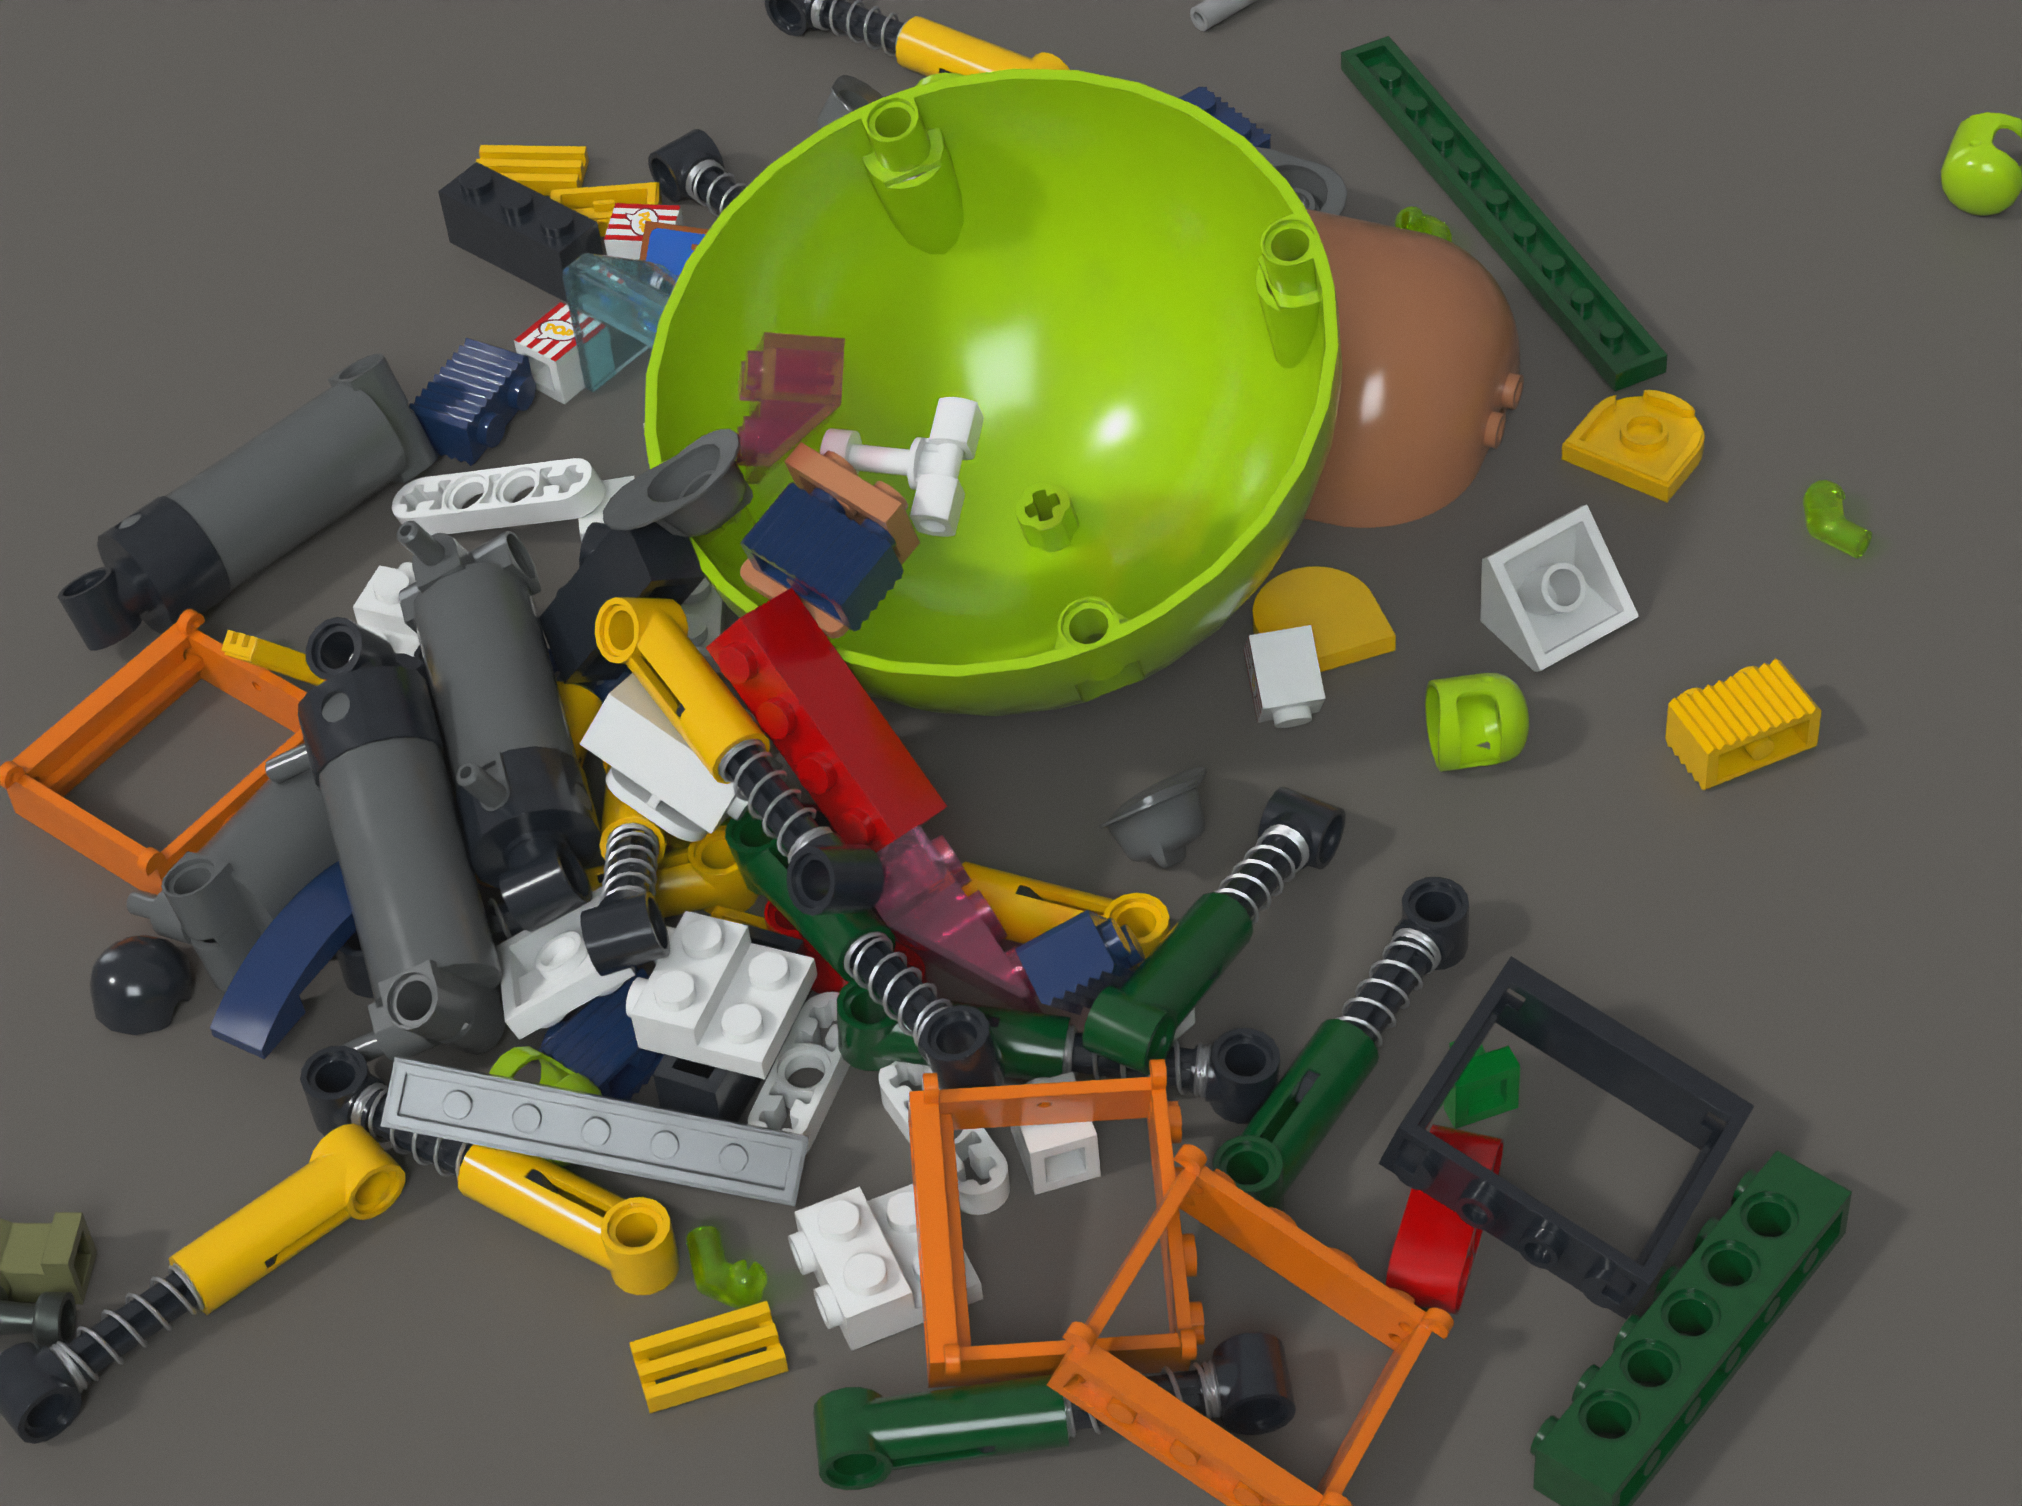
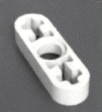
(801, 1051)
(973, 1143)

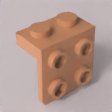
(858, 498)

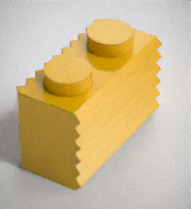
(1741, 723)

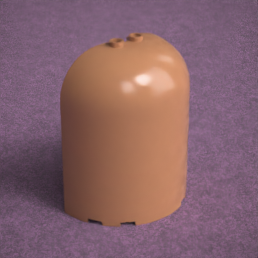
(1422, 373)

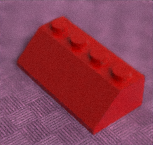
(824, 723)

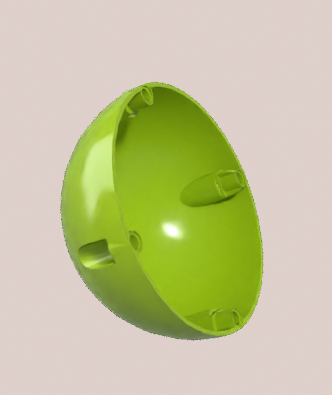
(1116, 304)

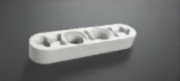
(560, 492)

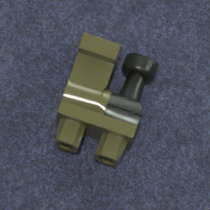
(45, 1267)

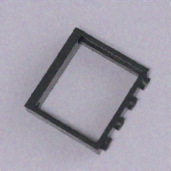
(1615, 1062)

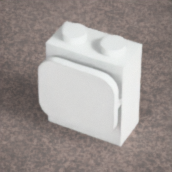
(657, 768)

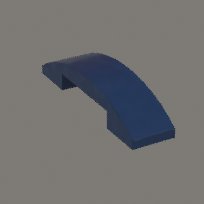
(289, 954)

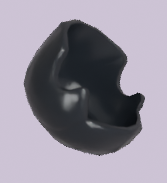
(139, 984)

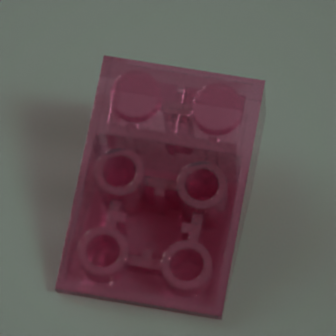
(944, 926)

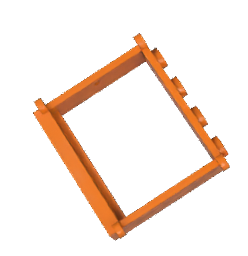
(111, 718)
(932, 1122)
(1184, 1436)

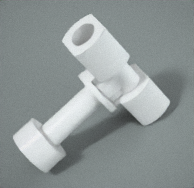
(929, 465)

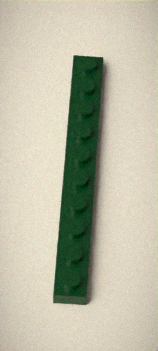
(1505, 215)

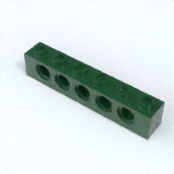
(1806, 1222)

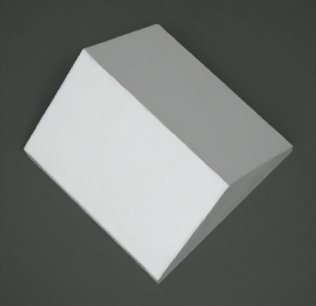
(1554, 591)

